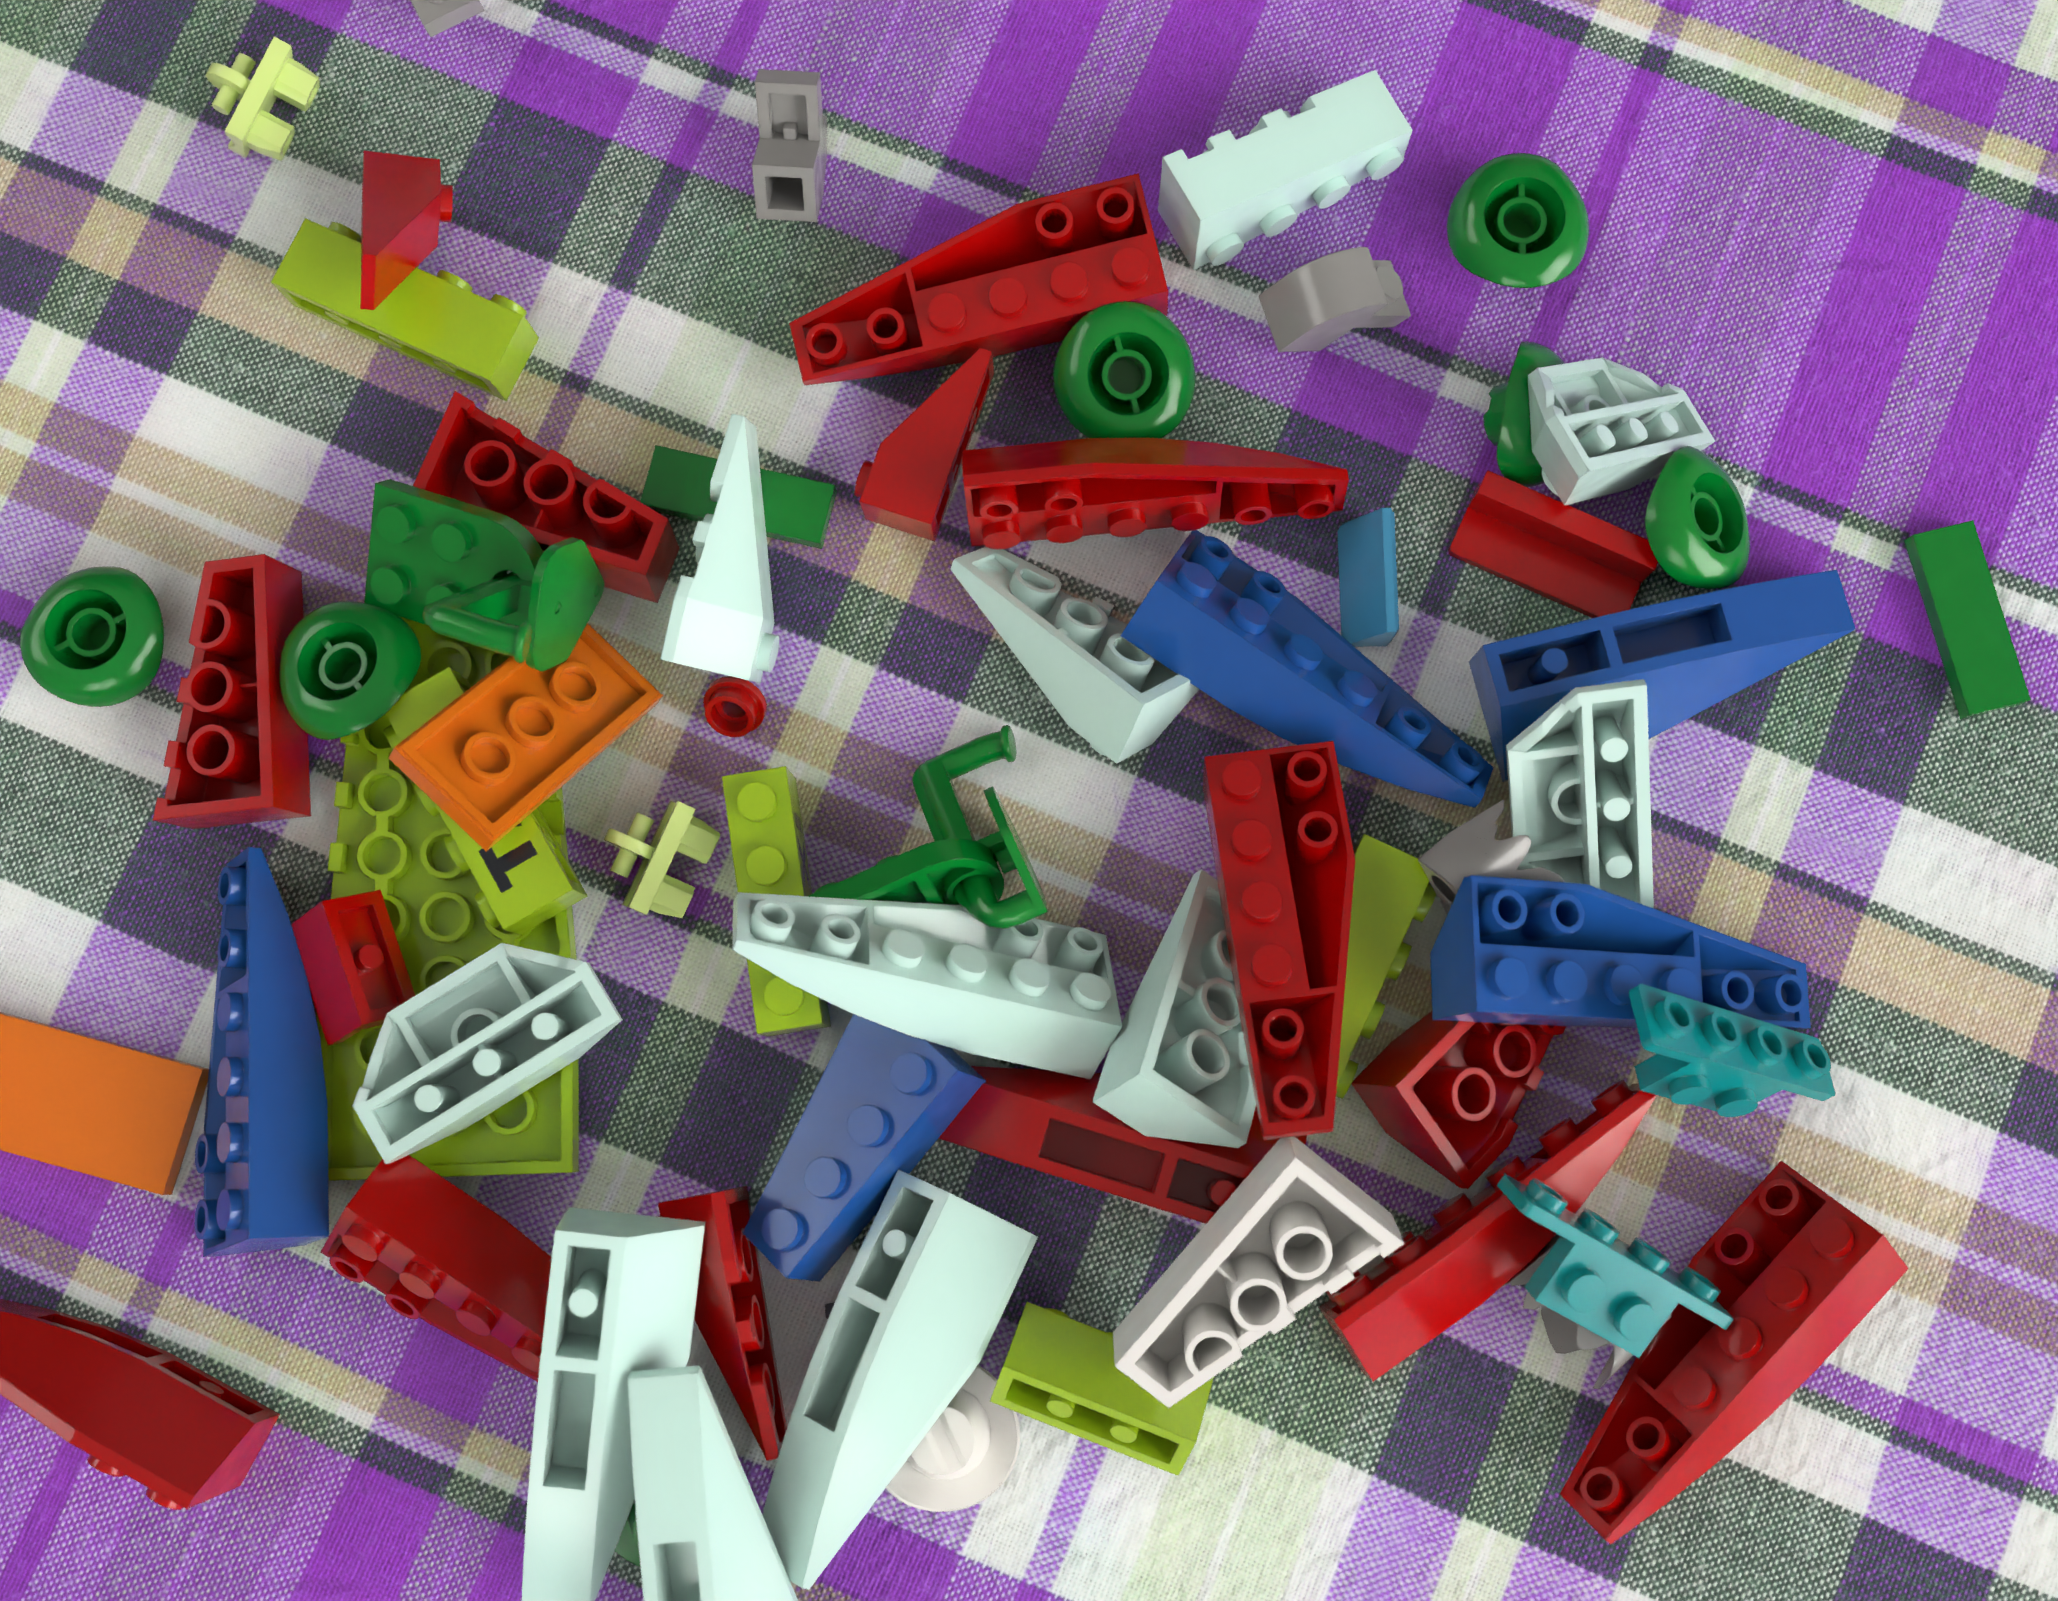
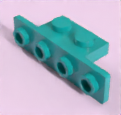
(1722, 1056)
(1604, 1282)

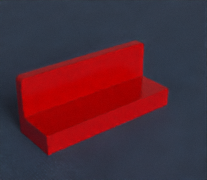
(1551, 548)

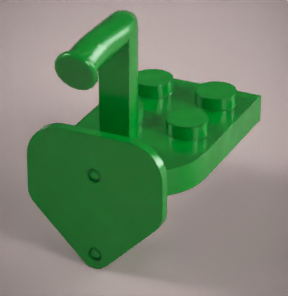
(450, 567)
(955, 865)

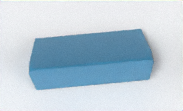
(1368, 579)

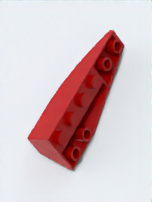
(992, 287)
(1477, 1240)
(445, 1261)
(1797, 1283)
(130, 1405)

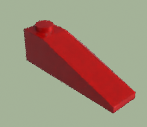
(1455, 1090)
(734, 1309)

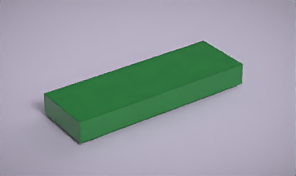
(793, 505)
(1967, 619)

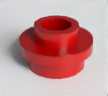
(734, 706)

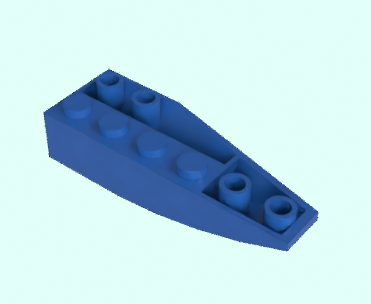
(1683, 648)
(1294, 674)
(1576, 951)
(265, 1080)

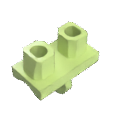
(275, 77)
(676, 833)

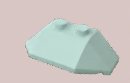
(1606, 427)
(1586, 790)
(478, 1044)

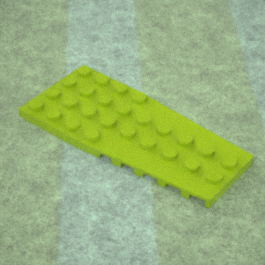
(400, 848)

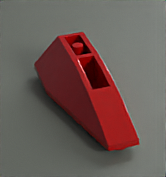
(1135, 486)
(1287, 917)
(1055, 1128)

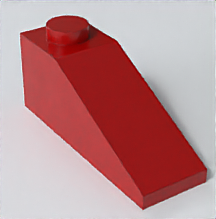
(398, 219)
(923, 456)

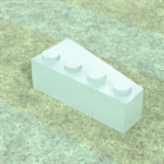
(1280, 169)

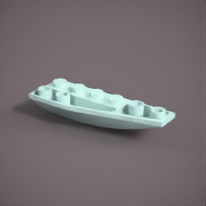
(938, 974)
(614, 1306)
(888, 1362)

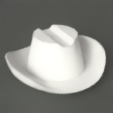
(963, 1452)

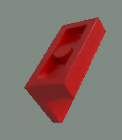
(352, 963)

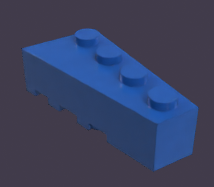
(867, 1118)

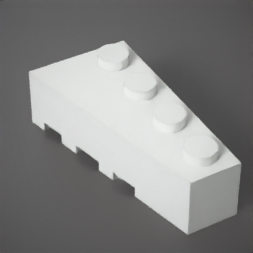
(1254, 1264)

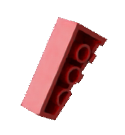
(505, 472)
(235, 741)

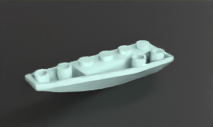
(692, 1498)

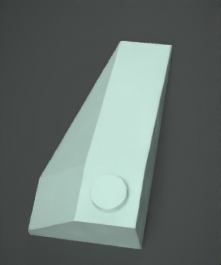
(726, 610)
(1075, 653)
(1181, 1046)

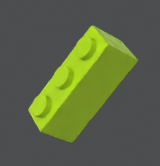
(1069, 1380)

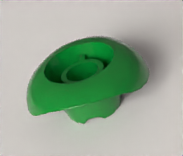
(1518, 222)
(1124, 373)
(1509, 416)
(1698, 522)
(94, 637)
(346, 667)

